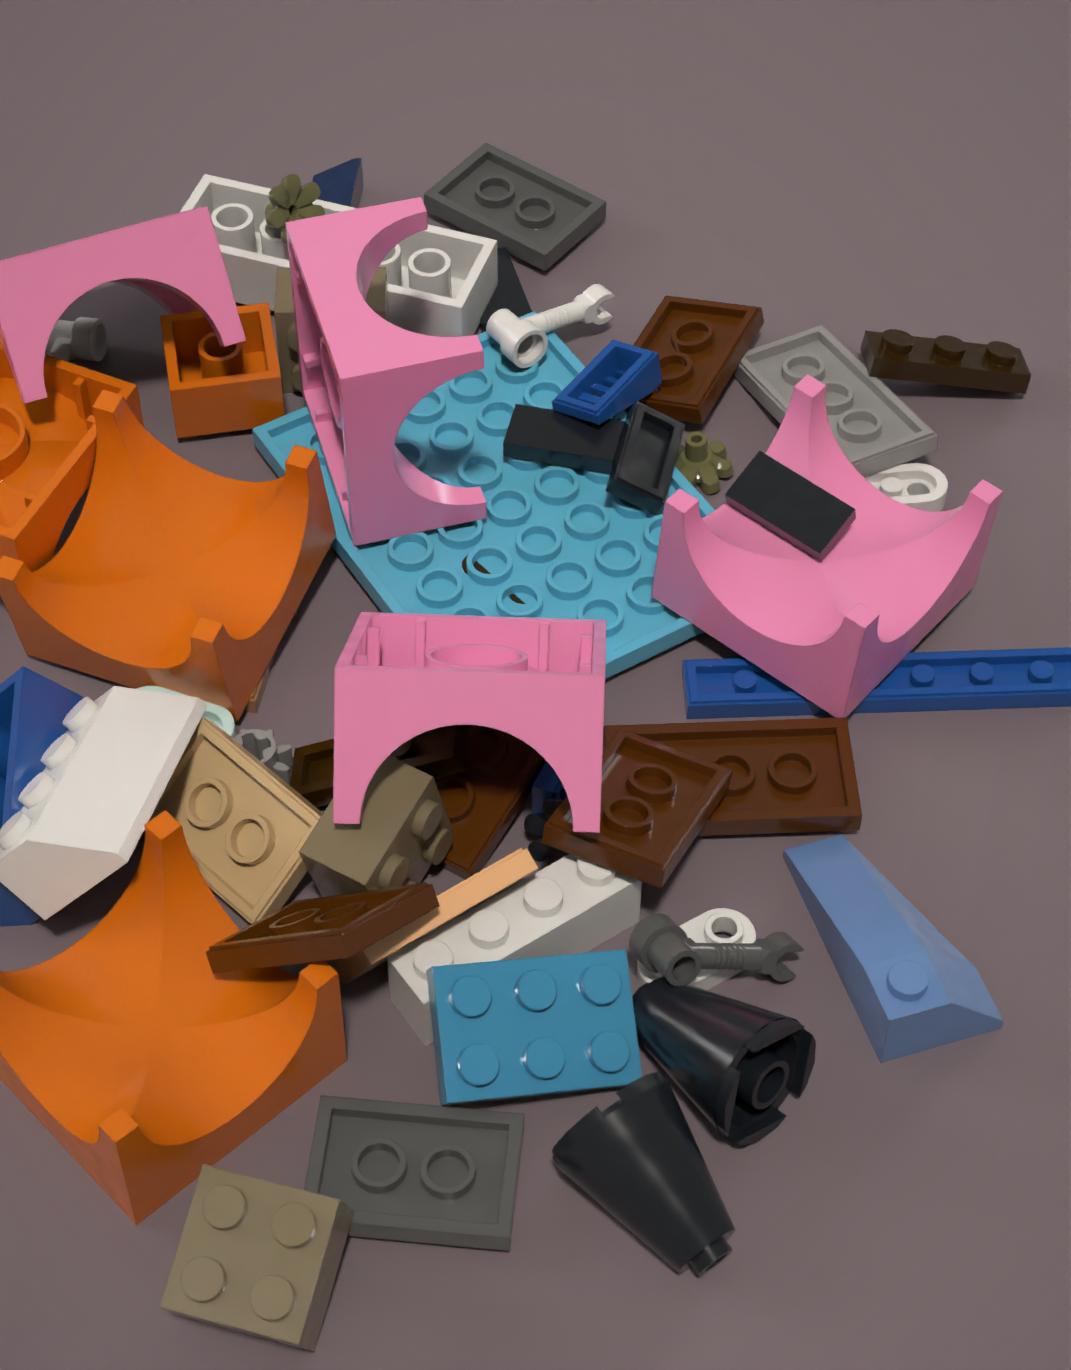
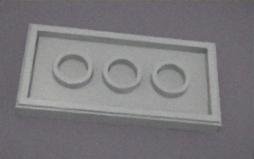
(864, 414)

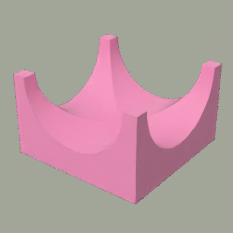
(165, 258)
(369, 374)
(832, 622)
(489, 671)

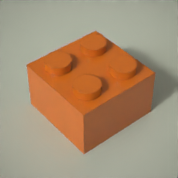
(217, 385)

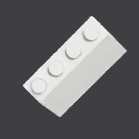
(94, 794)

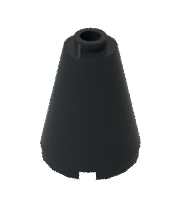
(725, 1055)
(650, 1174)

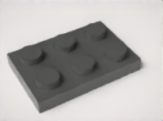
(516, 205)
(419, 1170)

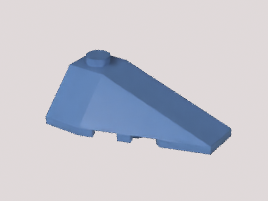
(894, 963)

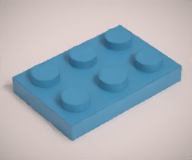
(533, 1026)

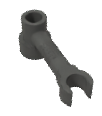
(667, 950)

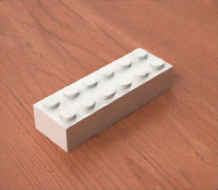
(434, 277)

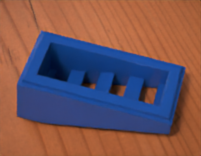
(610, 383)

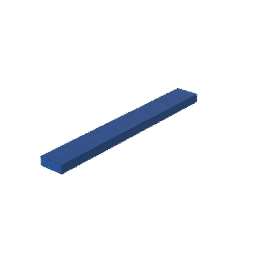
(916, 684)

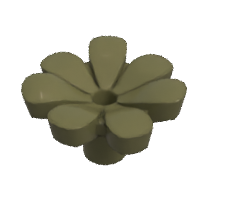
(292, 203)
(703, 462)

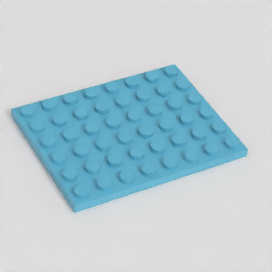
(547, 526)

